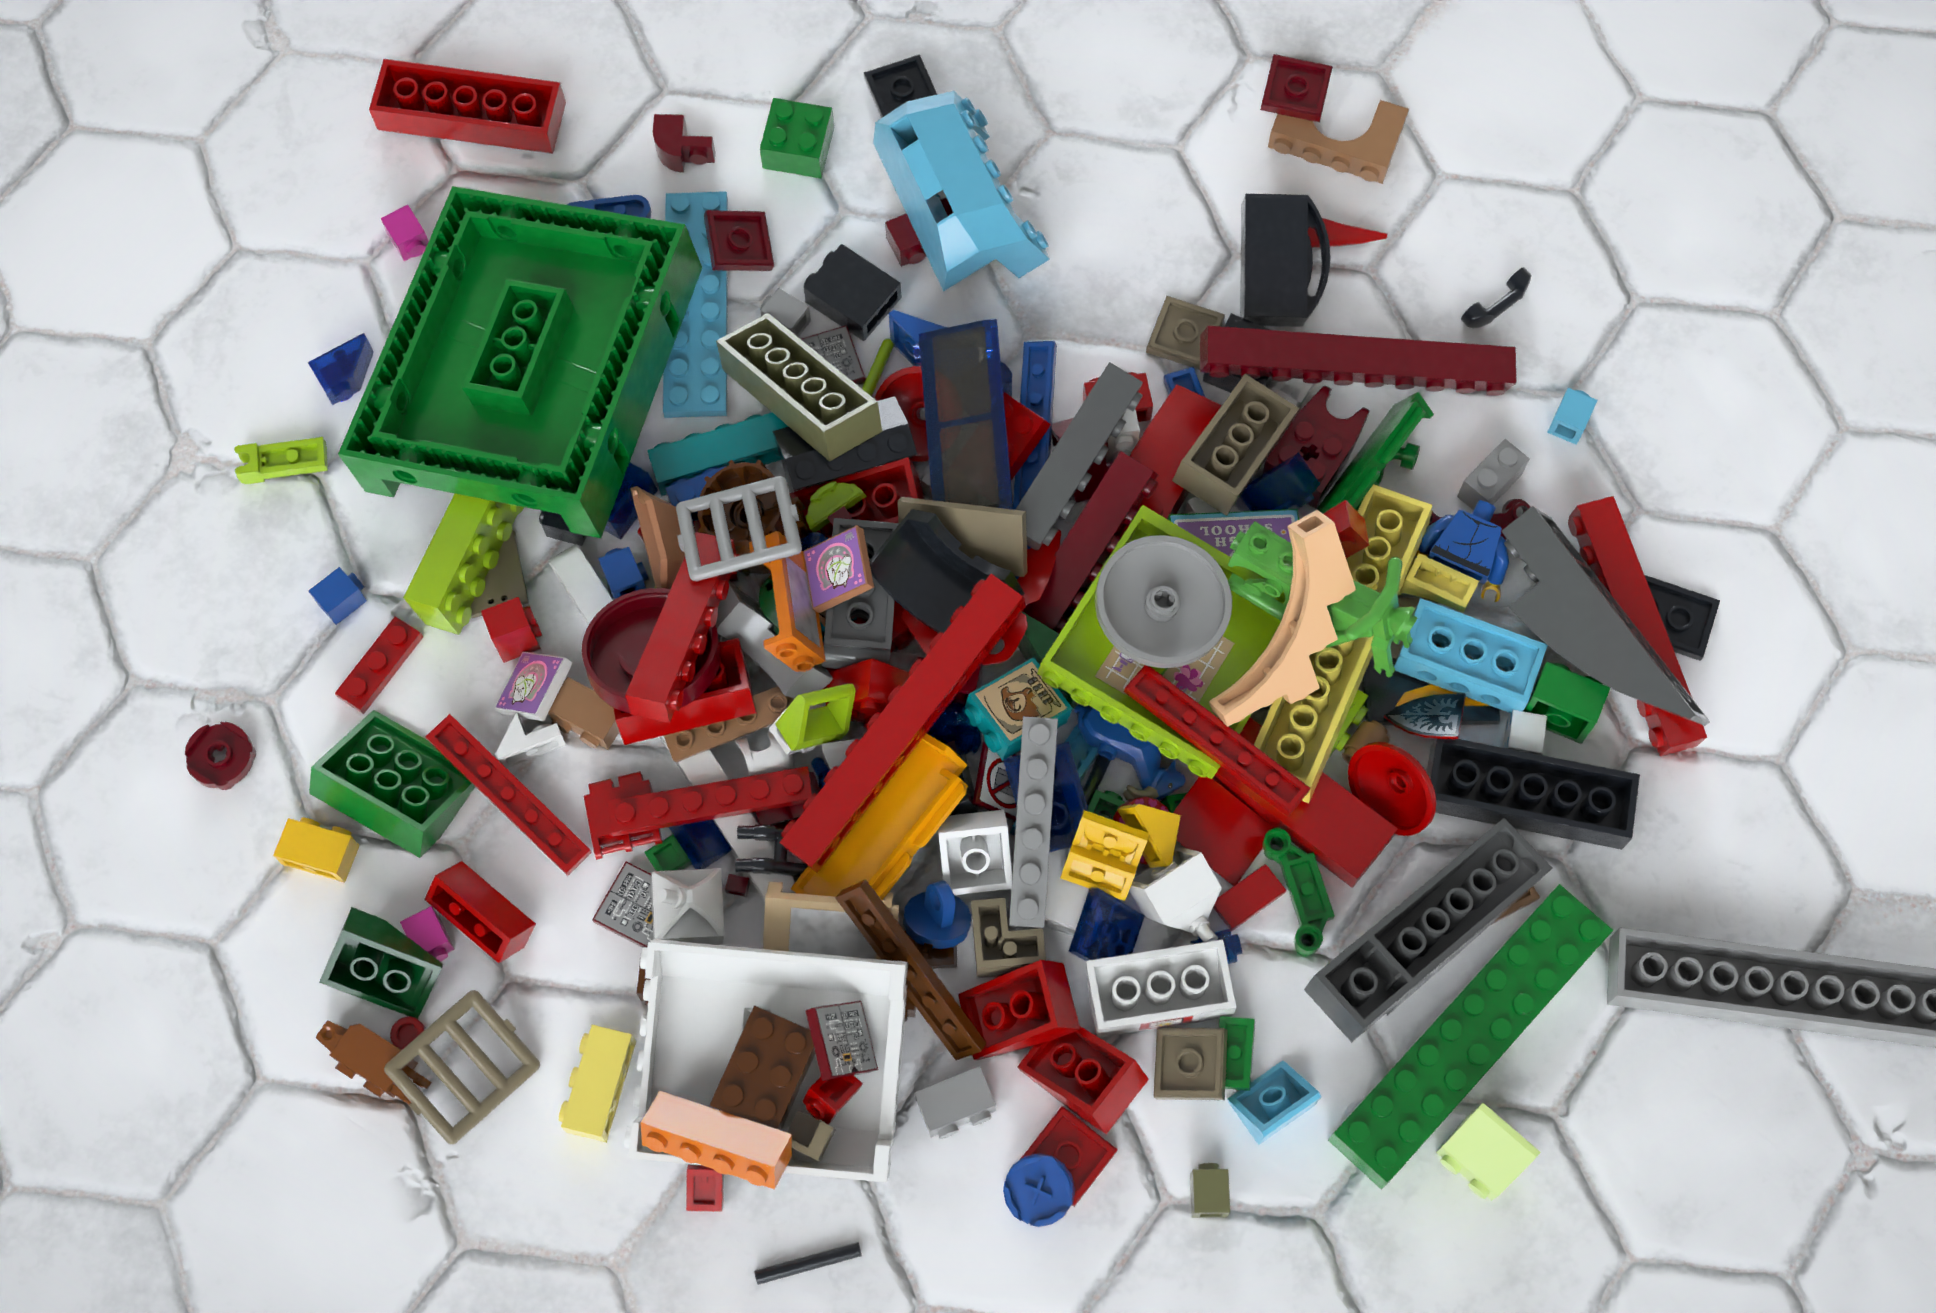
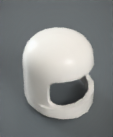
(766, 760)

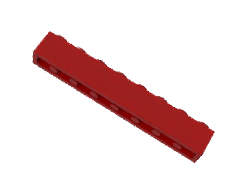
(1613, 559)

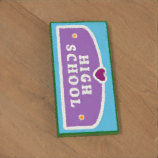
(1221, 530)

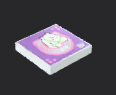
(533, 685)

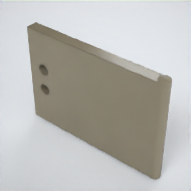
(504, 580)

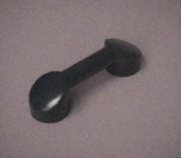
(1479, 316)

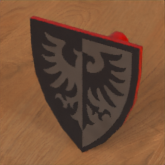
(1430, 716)

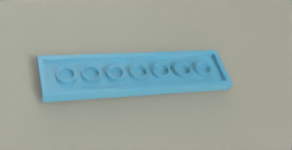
(694, 374)

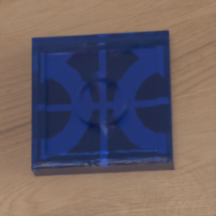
(1105, 927)

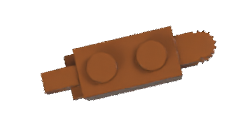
(366, 1054)

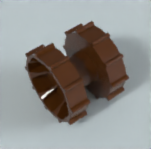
(735, 476)

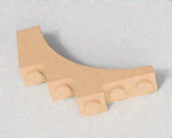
(1306, 627)

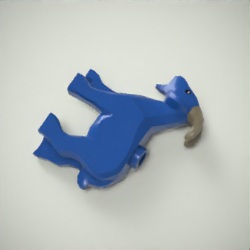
(1116, 742)

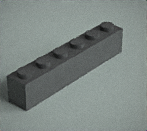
(1076, 452)

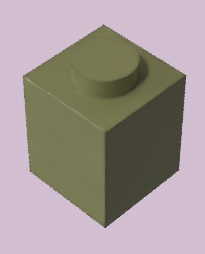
(1209, 1191)

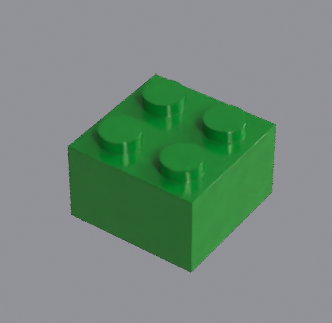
(797, 138)
(1568, 701)

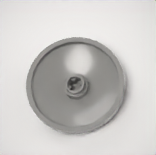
(1163, 601)

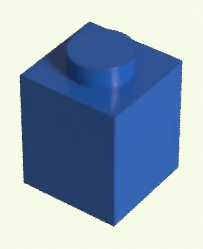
(338, 594)

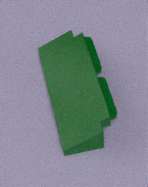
(1377, 452)

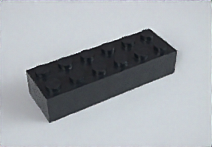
(1533, 792)

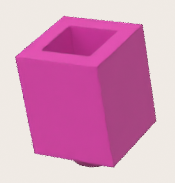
(405, 232)
(428, 932)

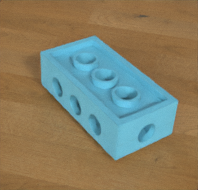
(1485, 643)

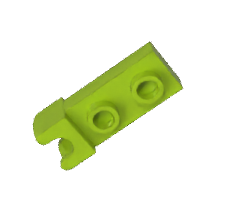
(281, 459)

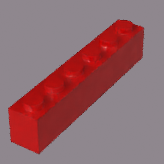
(678, 637)

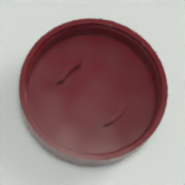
(618, 639)

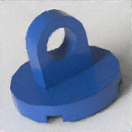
(937, 917)

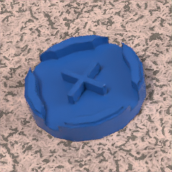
(1039, 1190)

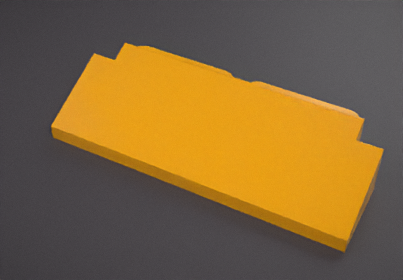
(894, 824)

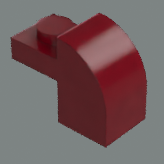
(676, 147)

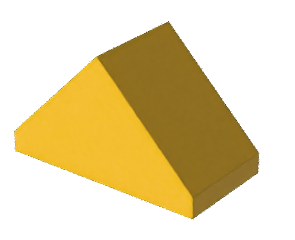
(1161, 828)

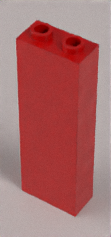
(1332, 825)

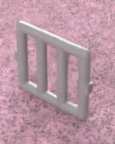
(761, 553)

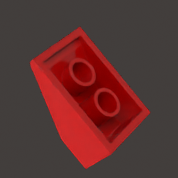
(1021, 1008)
(1086, 1076)

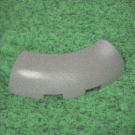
(743, 619)

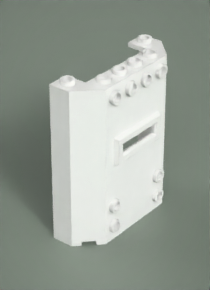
(701, 1005)

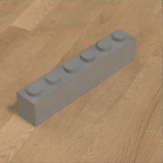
(1033, 822)

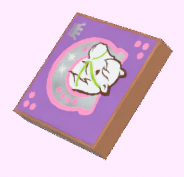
(838, 569)

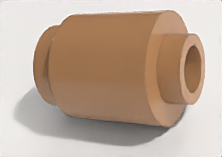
(1365, 733)

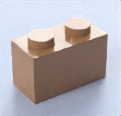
(584, 713)

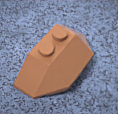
(660, 531)

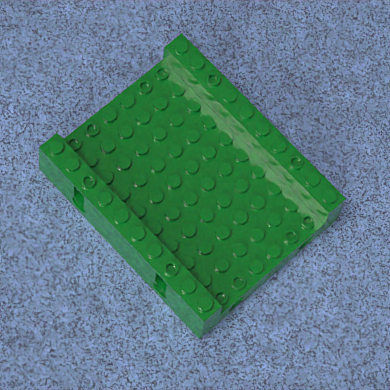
(525, 356)

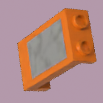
(800, 633)

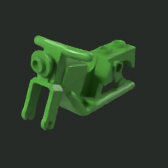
(1354, 617)

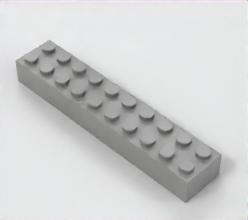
(1772, 987)

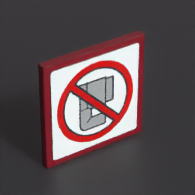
(992, 785)

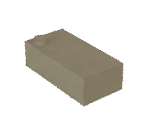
(1235, 444)

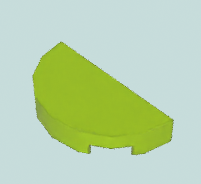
(830, 499)

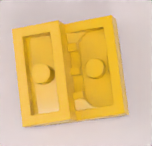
(1104, 855)

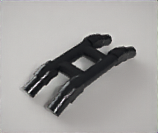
(767, 865)

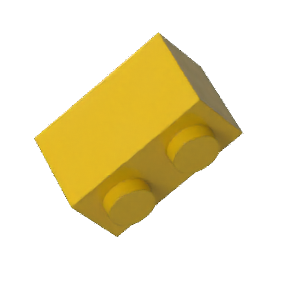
(317, 849)

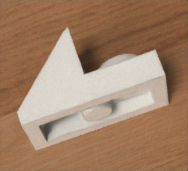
(520, 747)

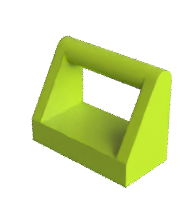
(819, 725)

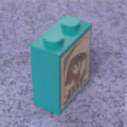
(1004, 702)

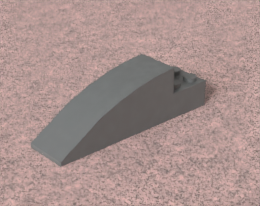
(1585, 622)
(1426, 930)

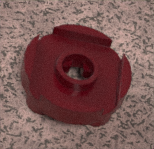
(223, 773)

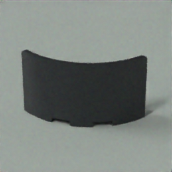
(928, 571)

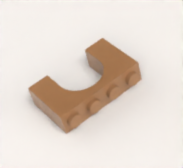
(1364, 156)

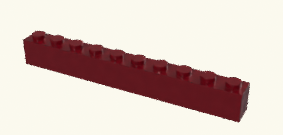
(1357, 360)

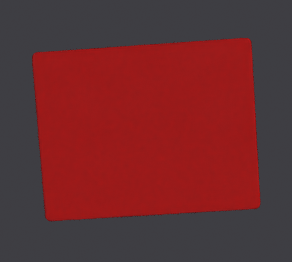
(1220, 828)

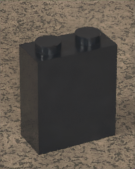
(852, 291)

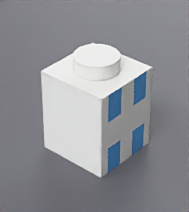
(1525, 732)

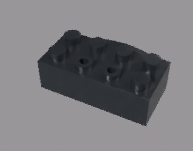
(1280, 259)

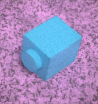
(1572, 415)

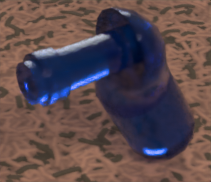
(820, 769)

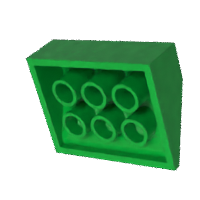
(391, 783)

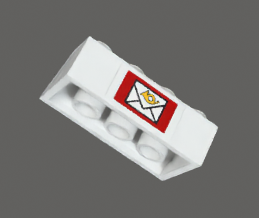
(1160, 988)

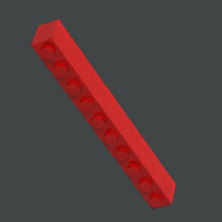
(903, 722)

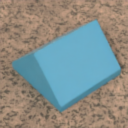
(1273, 1101)

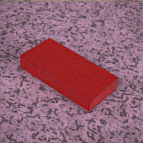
(1248, 897)

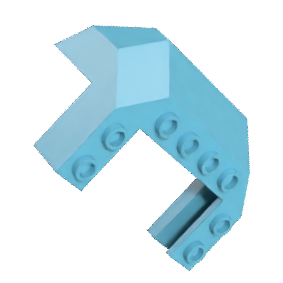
(934, 148)

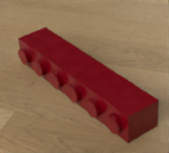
(1092, 539)

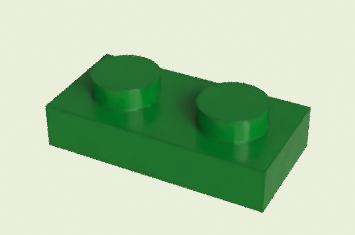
(1239, 1051)

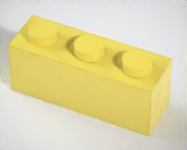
(597, 1083)

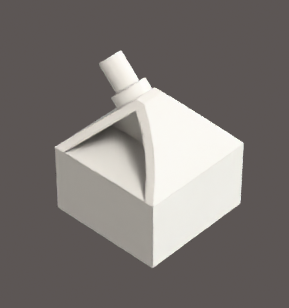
(975, 852)
(1179, 893)
(688, 906)

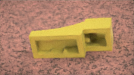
(1439, 583)

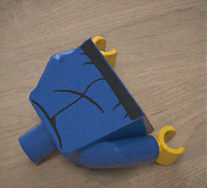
(1469, 546)

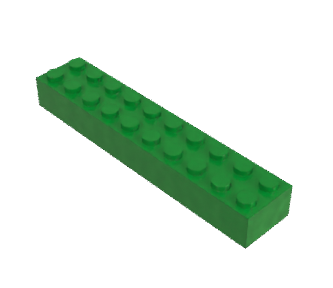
(1469, 1036)

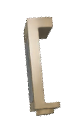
(814, 924)

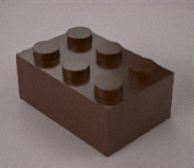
(765, 1069)

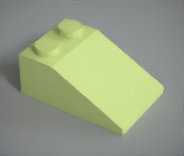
(1487, 1152)

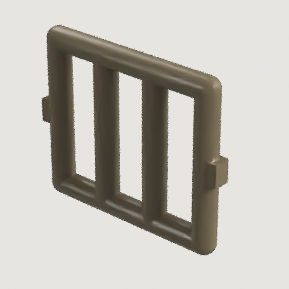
(421, 1047)

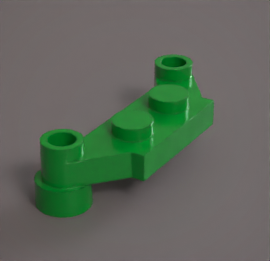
(1304, 887)

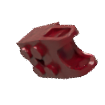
(1321, 441)

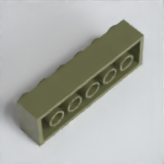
(799, 386)

